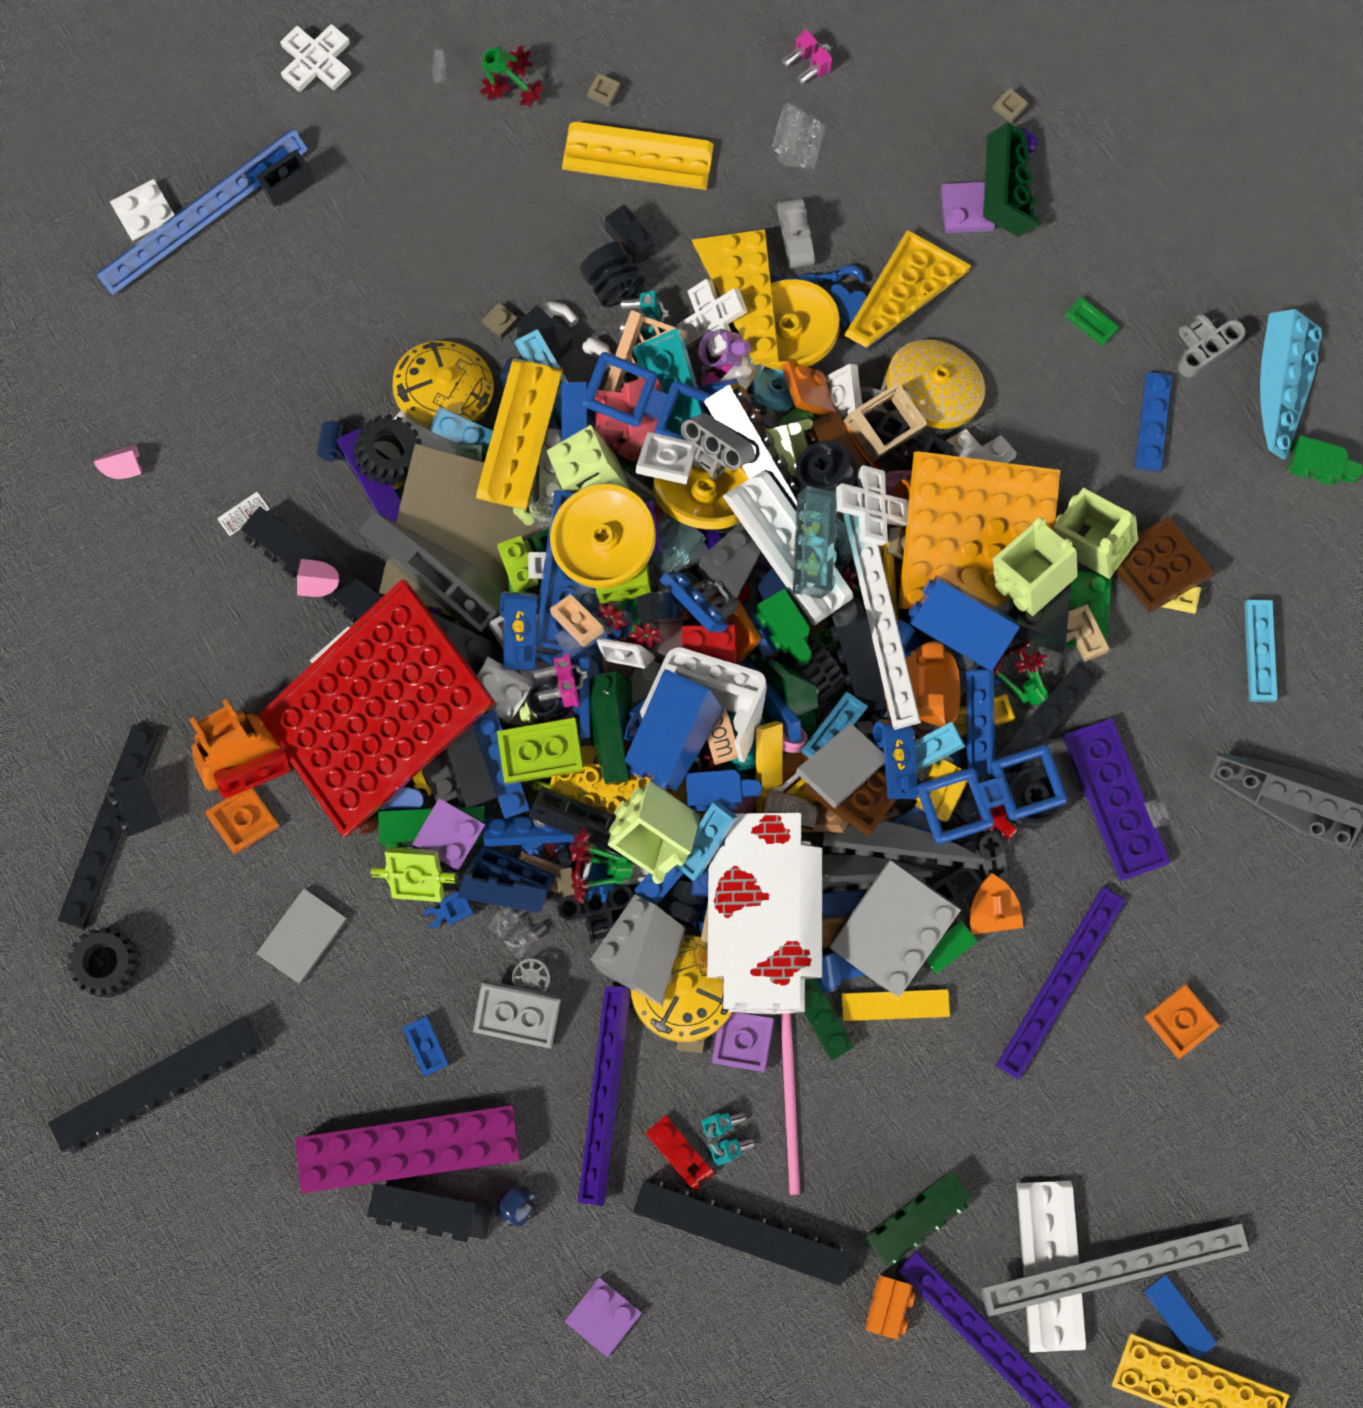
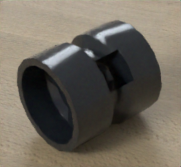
(551, 709)
(685, 906)

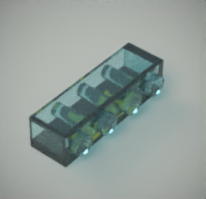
(814, 542)

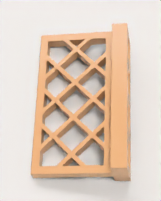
(626, 344)

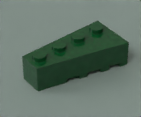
(1008, 181)
(917, 1218)

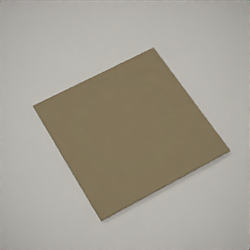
(444, 509)

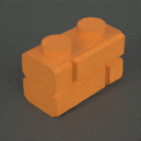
(889, 1308)

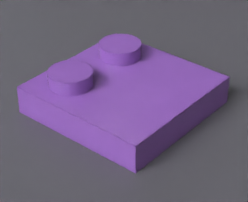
(964, 208)
(450, 833)
(744, 1042)
(603, 1317)

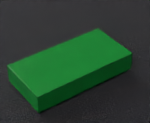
(1091, 321)
(950, 947)

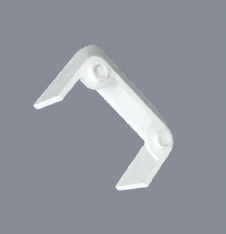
(732, 685)

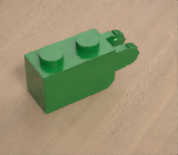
(1322, 462)
(786, 625)

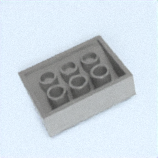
(894, 928)

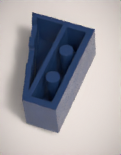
(506, 881)

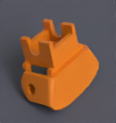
(934, 683)
(227, 742)

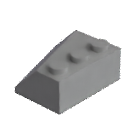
(641, 949)

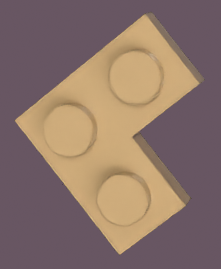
(1086, 633)

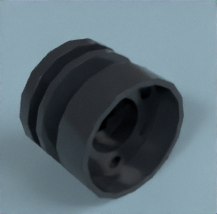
(612, 274)

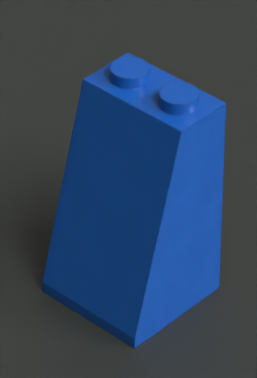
(963, 622)
(673, 730)

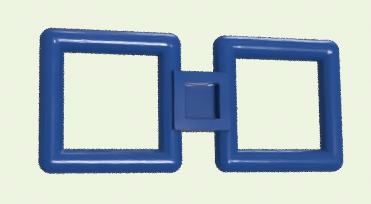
(651, 401)
(991, 794)

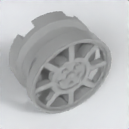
(531, 975)

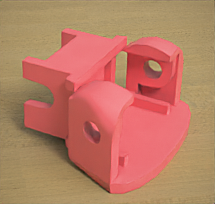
(612, 429)

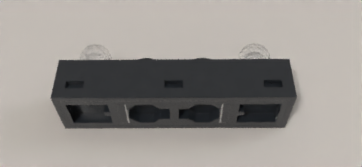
(571, 816)

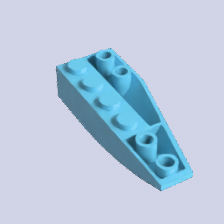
(1286, 375)

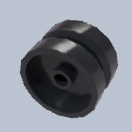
(826, 466)
(1034, 783)

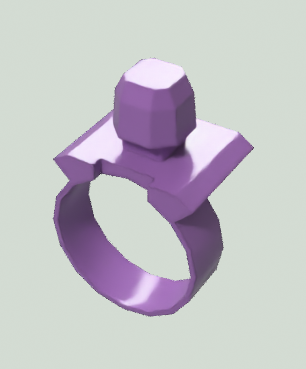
(734, 348)

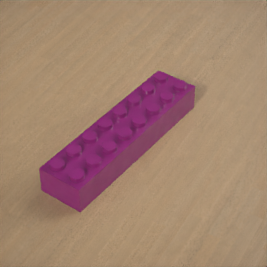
(407, 1149)

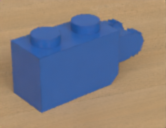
(848, 307)
(719, 786)

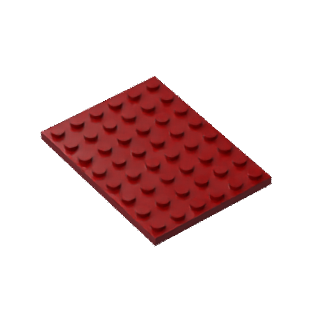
(376, 708)

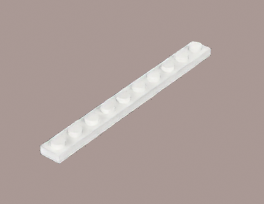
(883, 628)

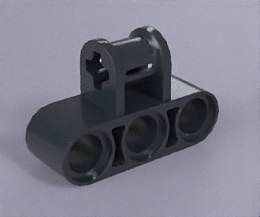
(596, 918)

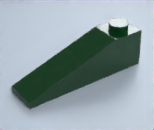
(608, 722)

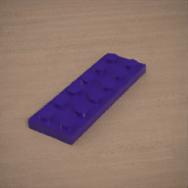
(1115, 800)

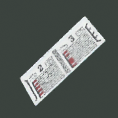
(238, 515)

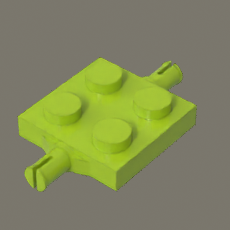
(414, 874)

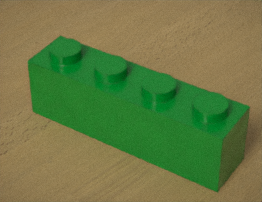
(403, 826)

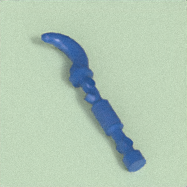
(834, 276)

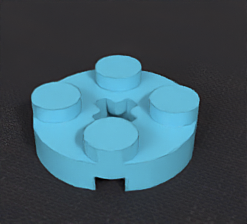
(769, 396)

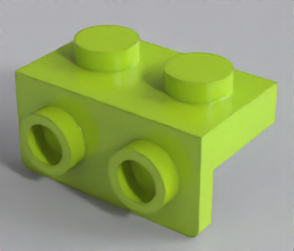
(515, 559)

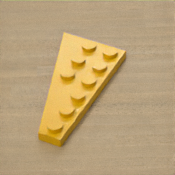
(743, 264)
(907, 283)

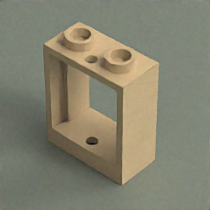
(866, 435)

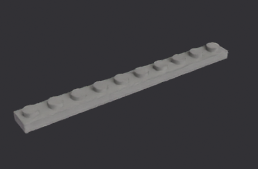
(1114, 1269)

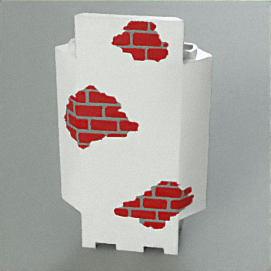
(765, 914)

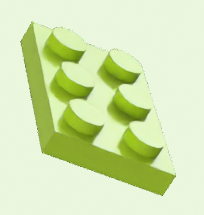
(540, 751)

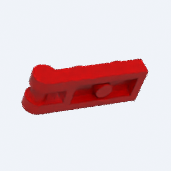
(251, 773)
(678, 1152)

